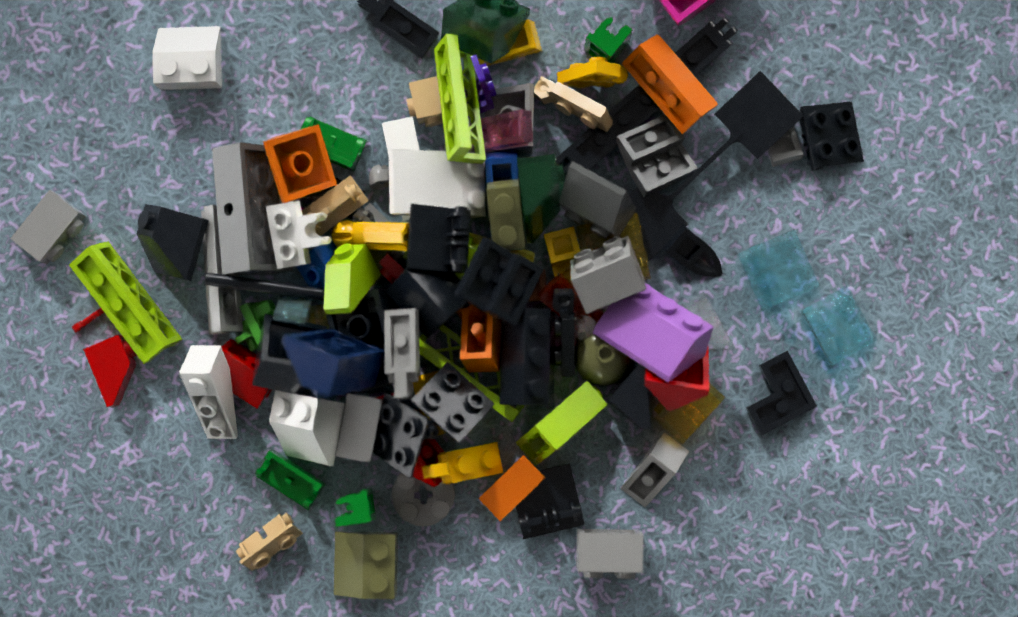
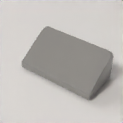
(358, 427)

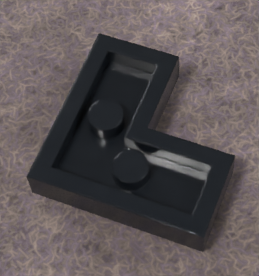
(789, 395)

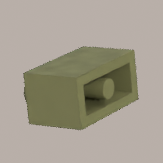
(506, 214)

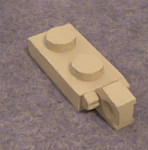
(573, 102)

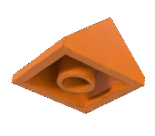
(299, 163)

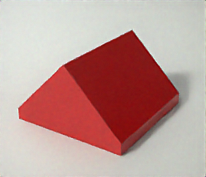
(684, 388)

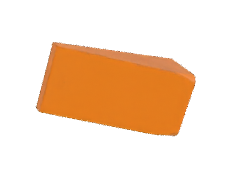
(511, 488)

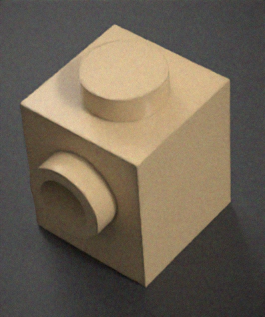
(425, 101)

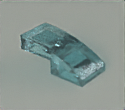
(293, 309)

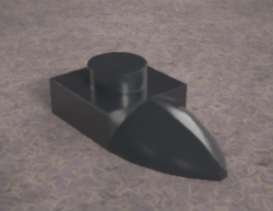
(693, 253)

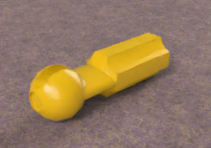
(373, 234)

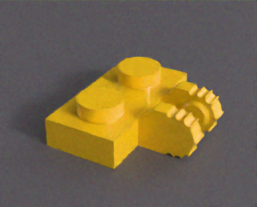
(593, 73)

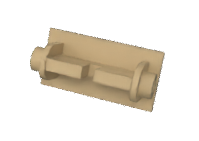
(337, 204)
(280, 536)

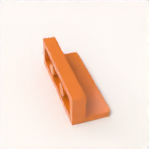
(669, 83)

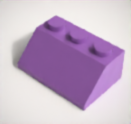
(655, 332)

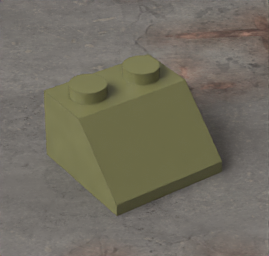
(366, 564)

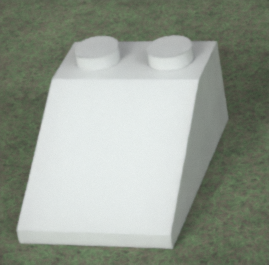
(431, 180)

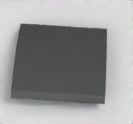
(655, 155)

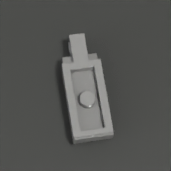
(402, 350)

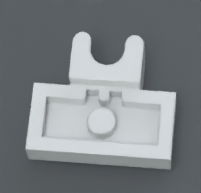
(293, 233)

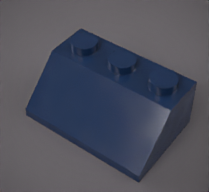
(333, 362)

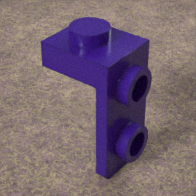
(484, 86)

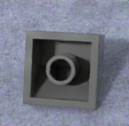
(595, 202)

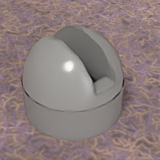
(379, 174)

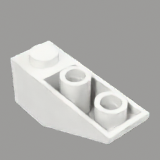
(210, 390)

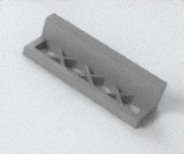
(222, 303)

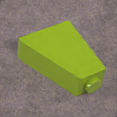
(562, 423)

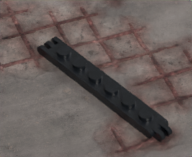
(638, 105)

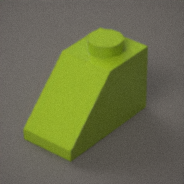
(348, 278)

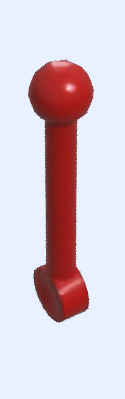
(81, 324)

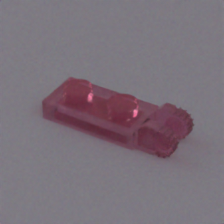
(506, 130)

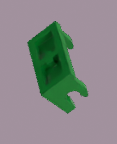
(605, 44)
(341, 146)
(290, 479)
(362, 506)

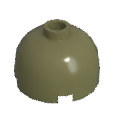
(601, 362)

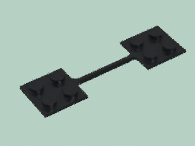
(755, 118)

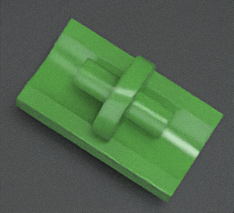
(252, 325)

